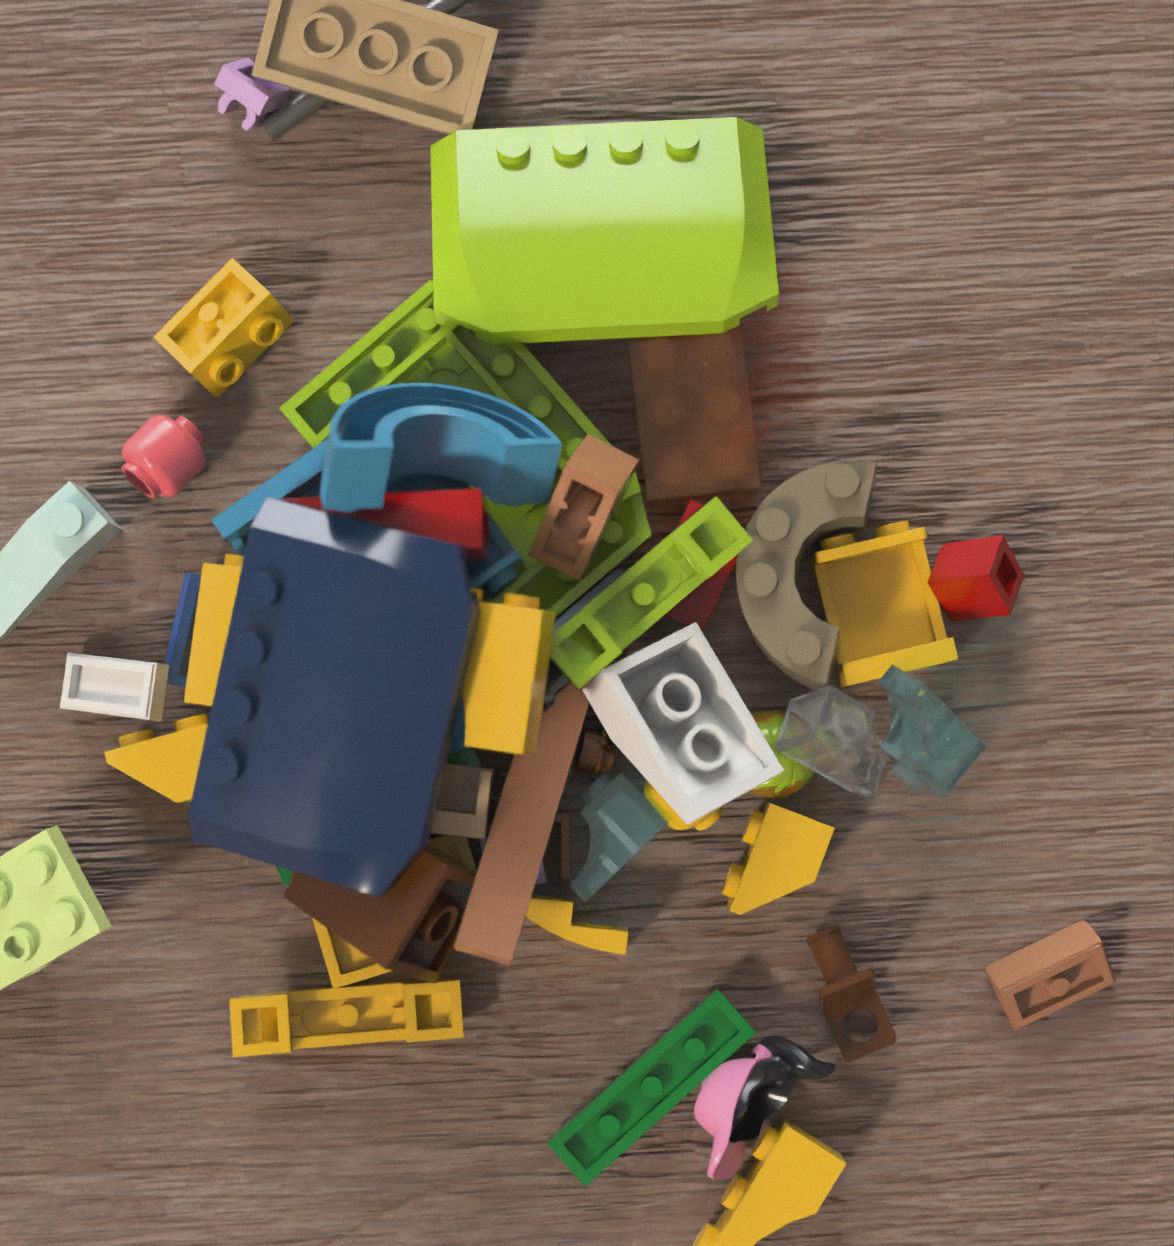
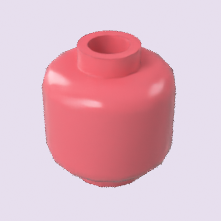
(163, 456)

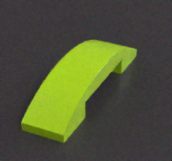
(646, 592)

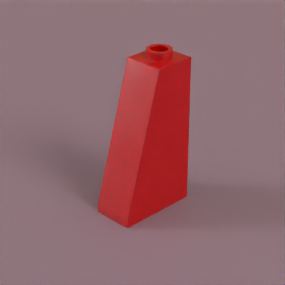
(443, 514)

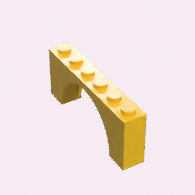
(503, 675)

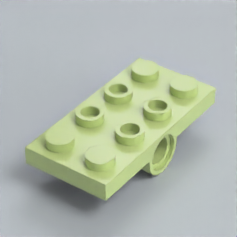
(43, 906)

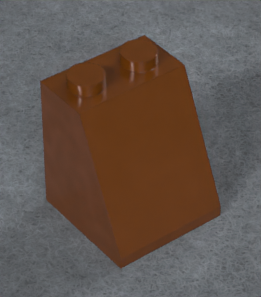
(403, 930)

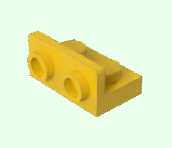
(224, 328)

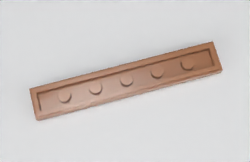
(521, 833)

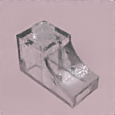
(834, 739)

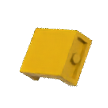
(881, 603)

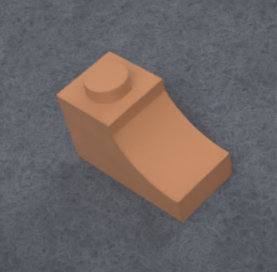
(582, 506)

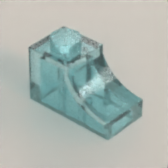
(925, 736)
(619, 827)

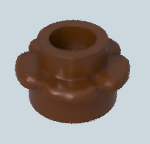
(594, 753)

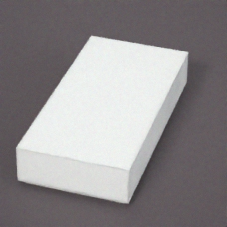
(114, 686)

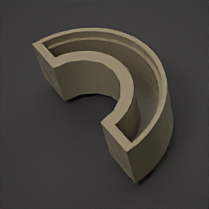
(783, 530)

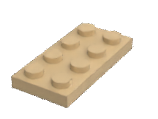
(379, 58)

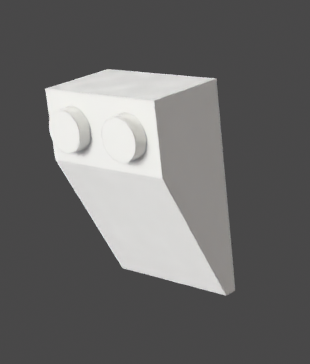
(683, 724)

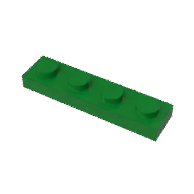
(650, 1087)

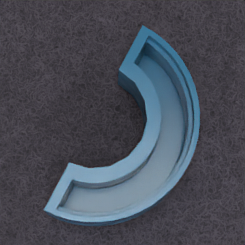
(439, 433)

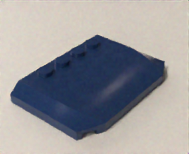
(335, 696)

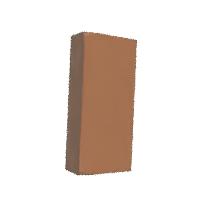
(1050, 974)

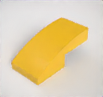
(556, 915)

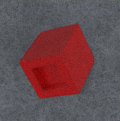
(976, 578)

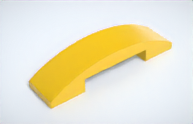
(346, 1016)

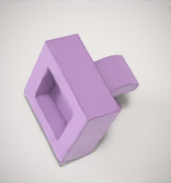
(255, 94)

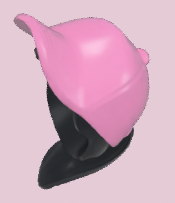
(745, 1093)

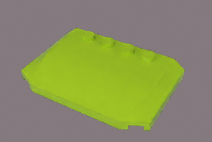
(602, 230)
(418, 350)

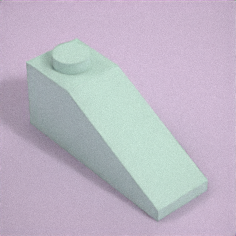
(50, 551)

